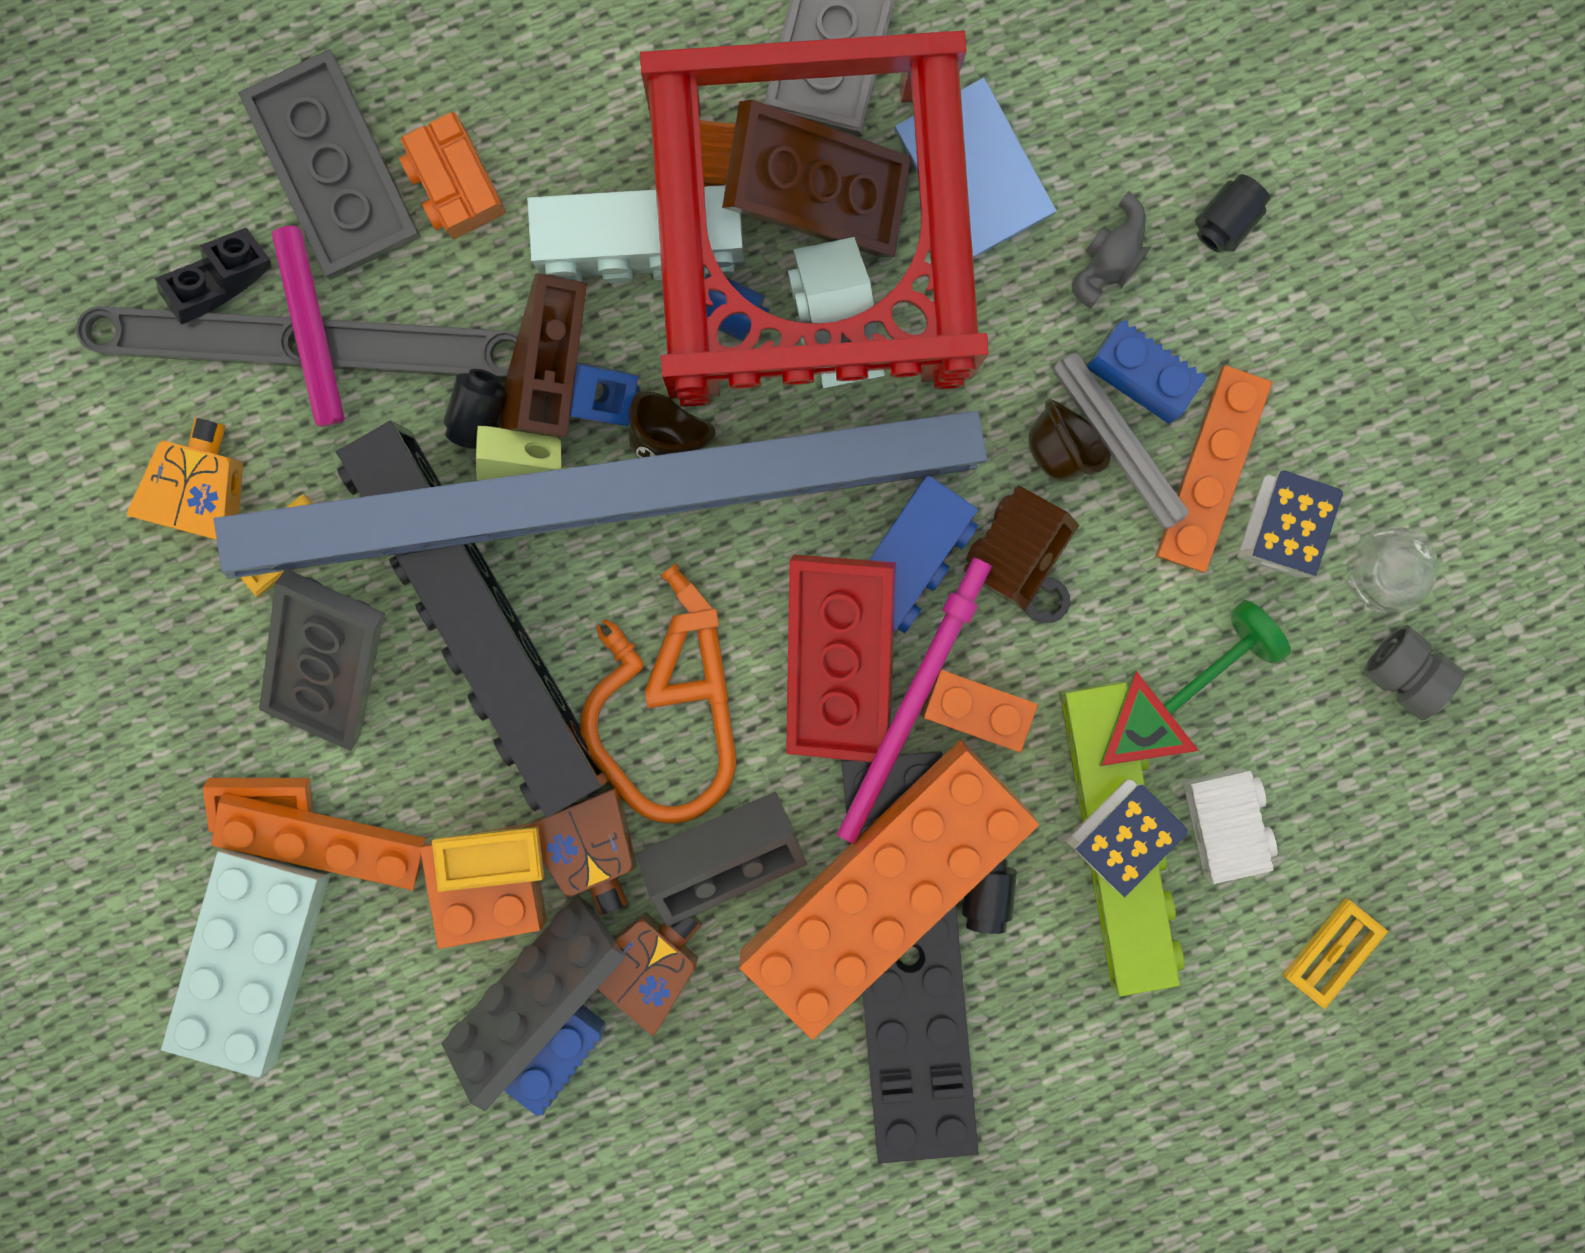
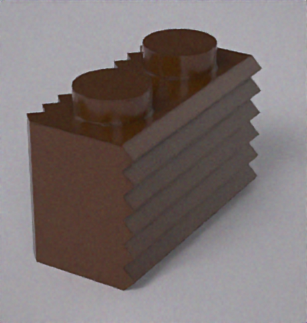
(1022, 545)

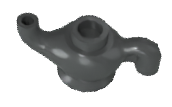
(1114, 253)

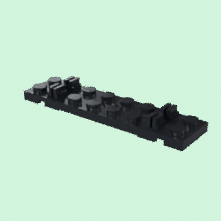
(917, 1021)

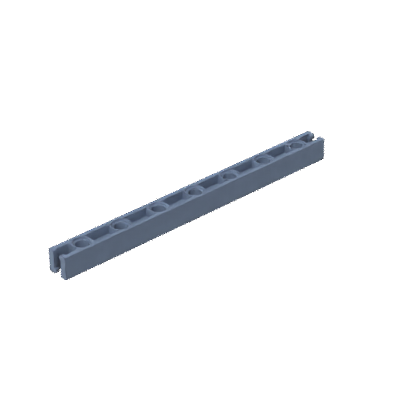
(595, 494)

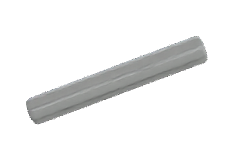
(1120, 441)

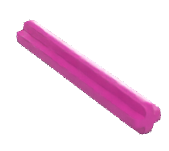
(308, 326)

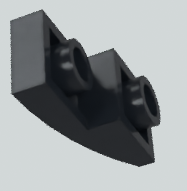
(225, 271)

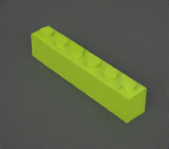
(1135, 927)

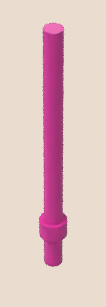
(958, 609)

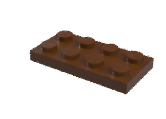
(815, 179)

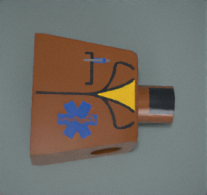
(589, 848)
(653, 969)

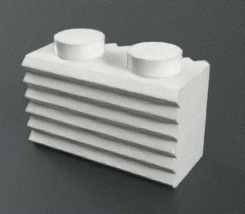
(1230, 825)

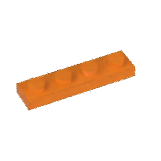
(1215, 467)
(317, 841)

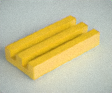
(1318, 943)

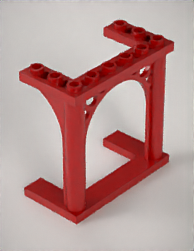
(695, 360)

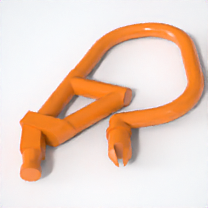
(658, 694)

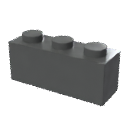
(720, 859)

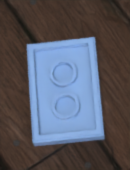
(1001, 181)

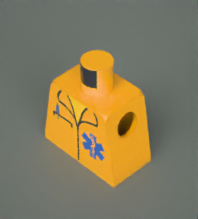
(190, 483)

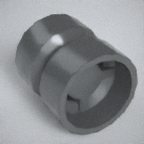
(1421, 678)

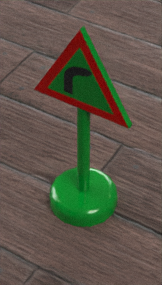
(1146, 725)

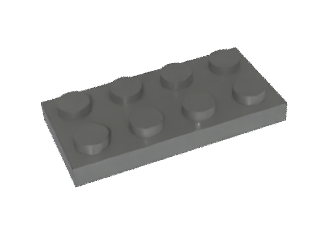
(329, 164)
(319, 659)
(531, 1002)

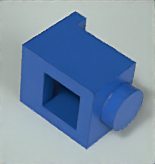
(617, 395)

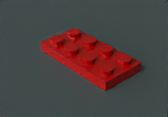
(839, 656)

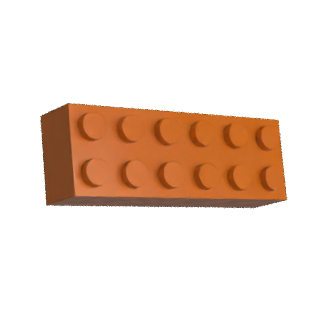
(886, 890)

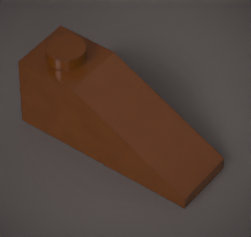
(545, 358)

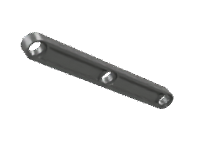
(269, 342)

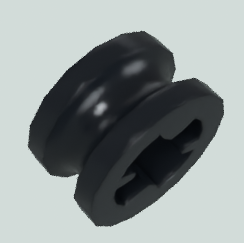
(1044, 615)

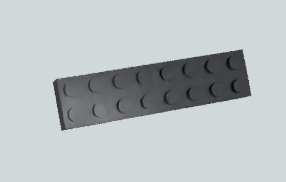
(480, 634)

